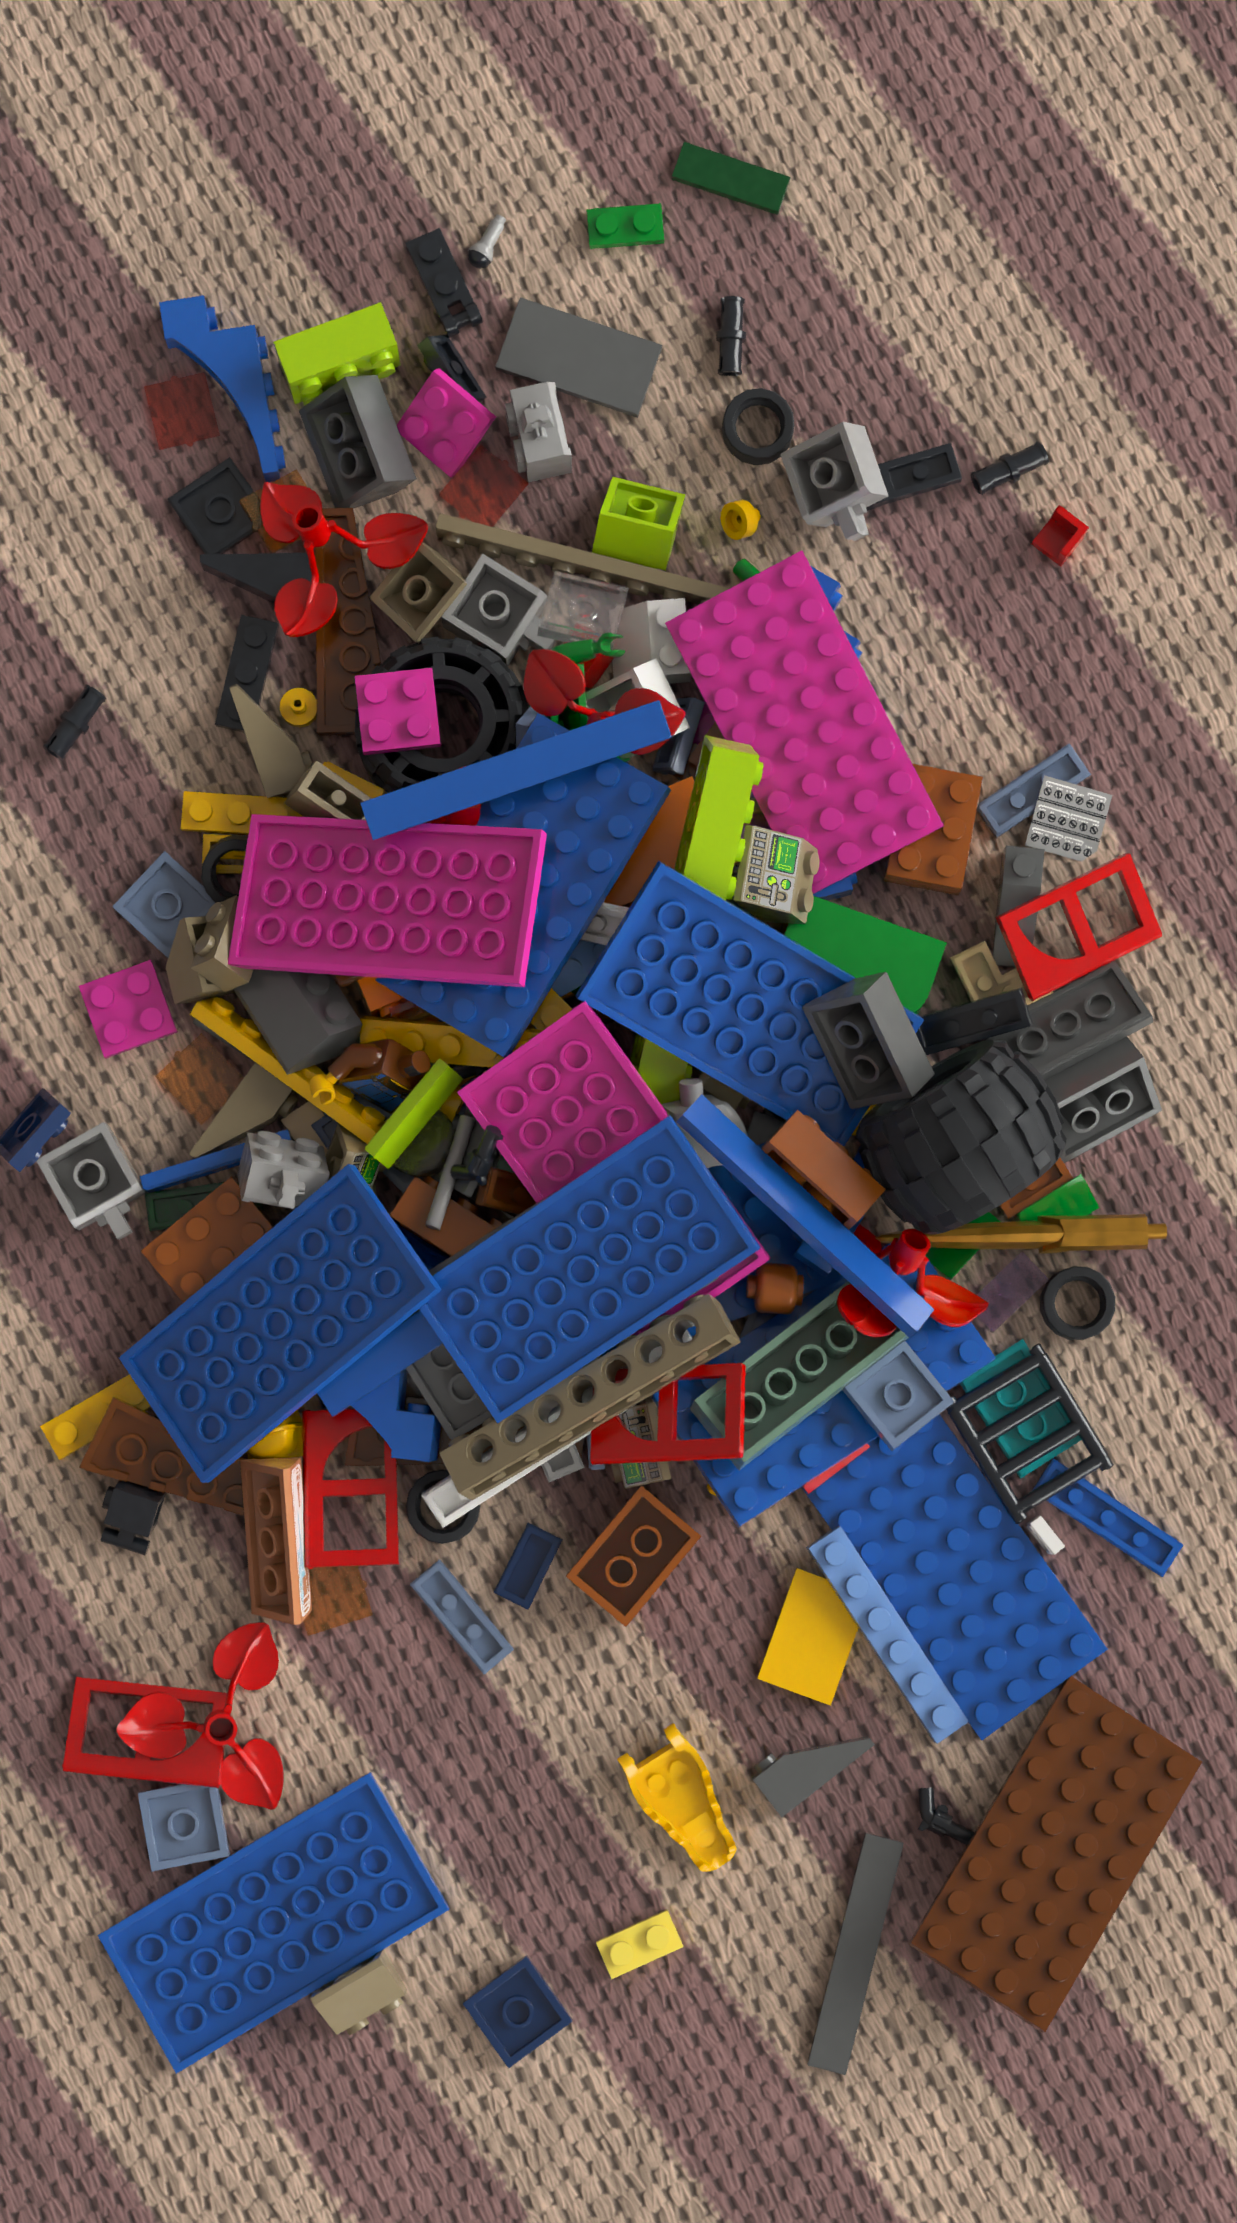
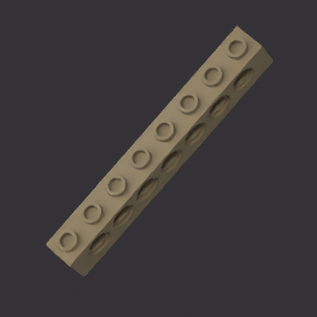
(712, 1338)

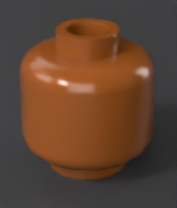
(775, 1288)

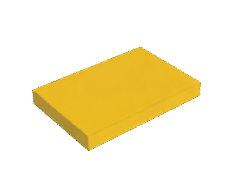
(809, 1640)

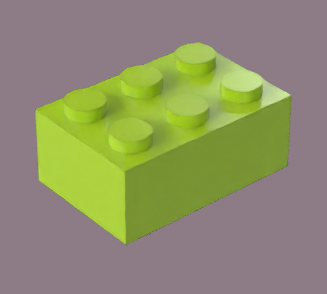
(338, 349)

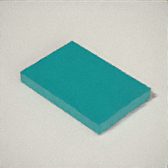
(1012, 1398)

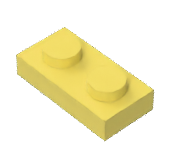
(639, 1944)

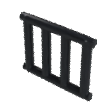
(1077, 1426)

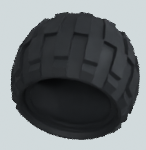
(964, 1138)

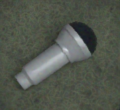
(481, 253)

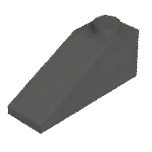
(1018, 883)
(801, 1772)

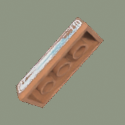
(276, 1538)

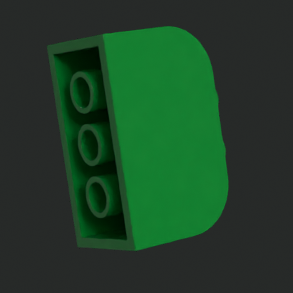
(872, 946)

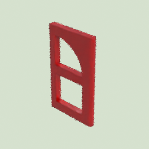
(1044, 973)
(320, 1437)
(616, 1444)
(195, 1766)

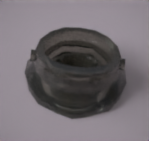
(429, 1149)

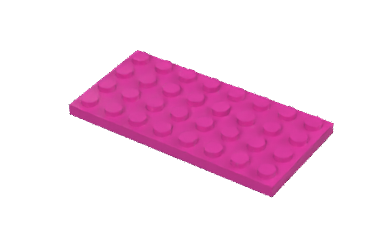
(797, 693)
(392, 907)
(568, 1106)

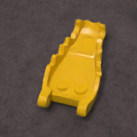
(680, 1797)

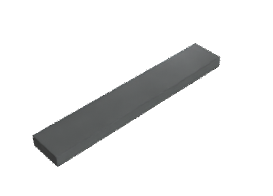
(855, 1954)

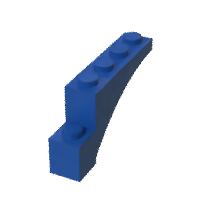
(235, 363)
(408, 1432)

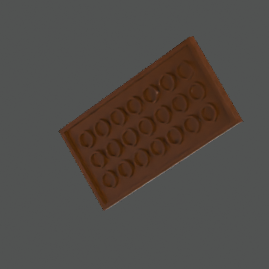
(1055, 1854)

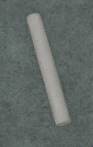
(446, 1181)

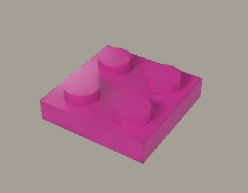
(445, 422)
(397, 711)
(128, 1009)

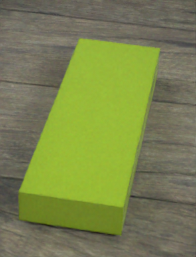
(413, 1113)

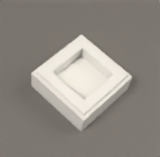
(1045, 1535)

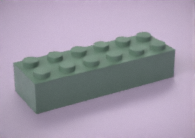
(795, 1376)

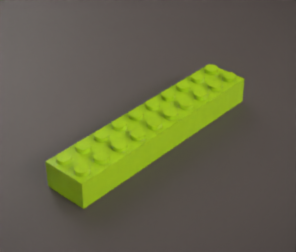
(707, 856)

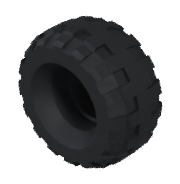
(459, 670)

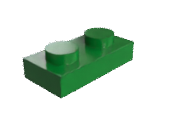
(625, 226)

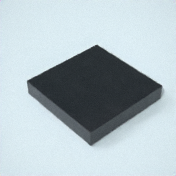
(213, 508)

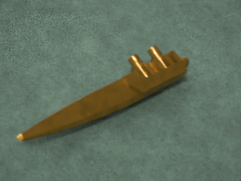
(1050, 1234)

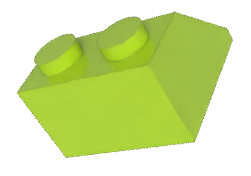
(638, 523)

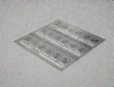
(1068, 819)

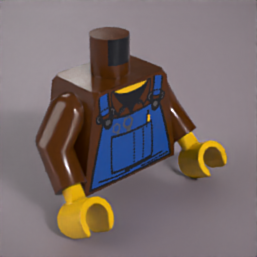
(375, 1070)

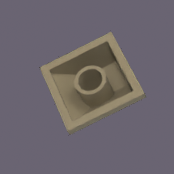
(419, 592)
(185, 983)

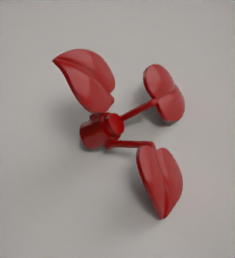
(297, 512)
(556, 681)
(952, 1303)
(157, 1726)

